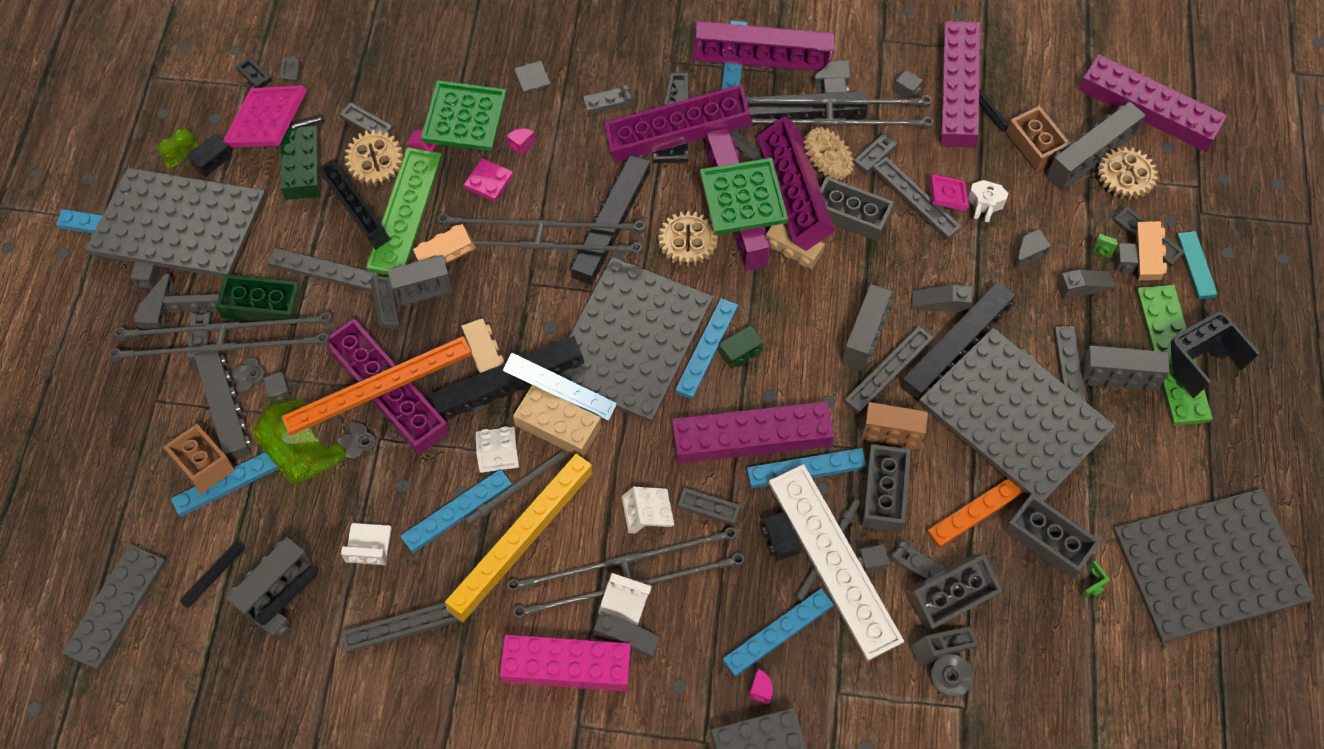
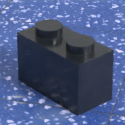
(209, 155)
(781, 536)

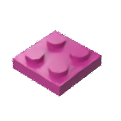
(488, 180)
(948, 192)

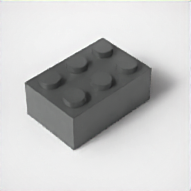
(420, 280)

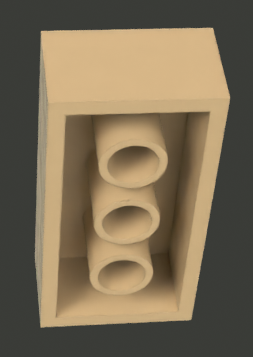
(557, 421)

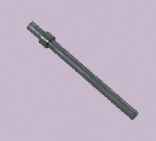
(484, 509)
(847, 518)

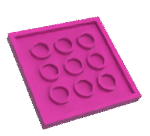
(264, 116)

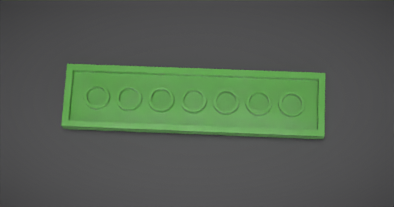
(406, 209)
(1163, 322)

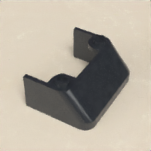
(1213, 334)

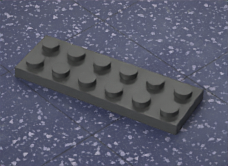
(114, 607)

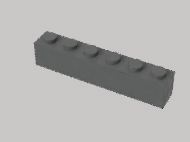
(223, 405)

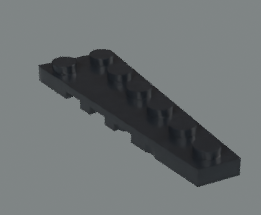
(676, 92)

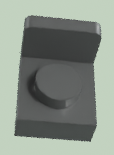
(290, 68)

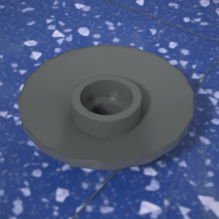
(961, 671)

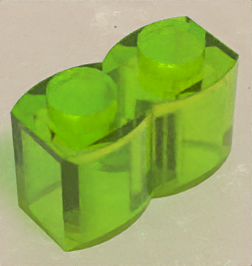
(176, 147)

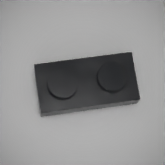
(253, 73)

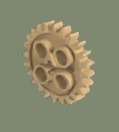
(828, 153)
(358, 162)
(1127, 173)
(670, 238)

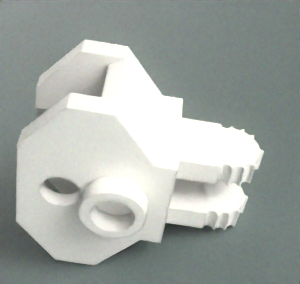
(987, 200)

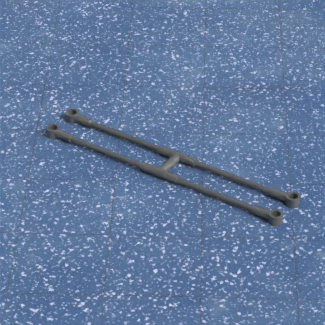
(829, 101)
(540, 224)
(121, 334)
(623, 562)

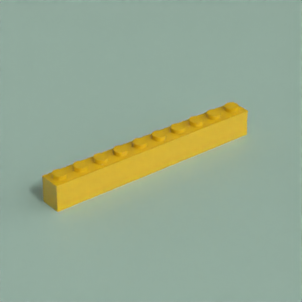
(518, 538)

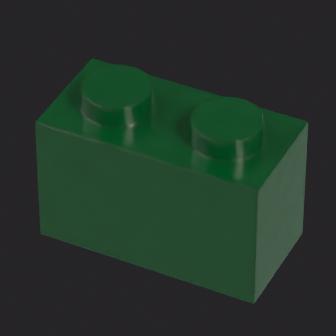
(741, 347)

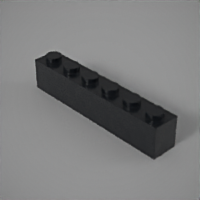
(354, 204)

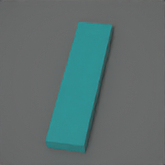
(1196, 265)

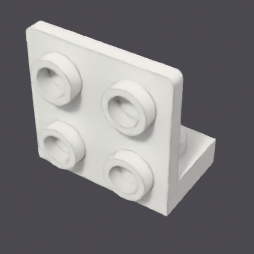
(496, 449)
(647, 508)
(367, 544)
(625, 598)

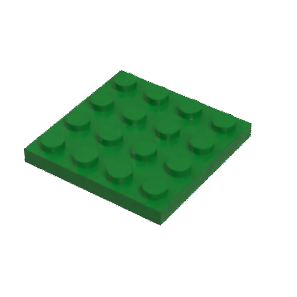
(464, 115)
(743, 196)

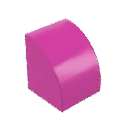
(520, 140)
(416, 142)
(761, 688)

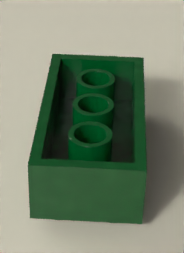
(300, 163)
(258, 299)

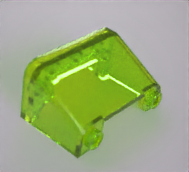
(296, 455)

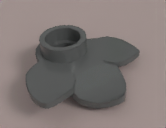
(248, 374)
(354, 441)

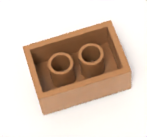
(1037, 137)
(894, 426)
(199, 458)

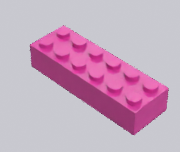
(565, 663)

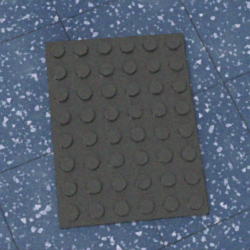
(176, 222)
(636, 336)
(1016, 415)
(1212, 565)

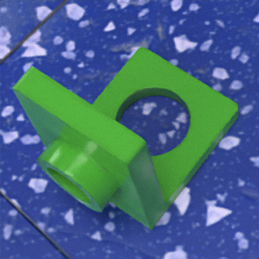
(1105, 245)
(1102, 581)

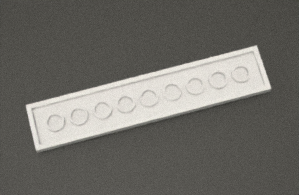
(836, 563)

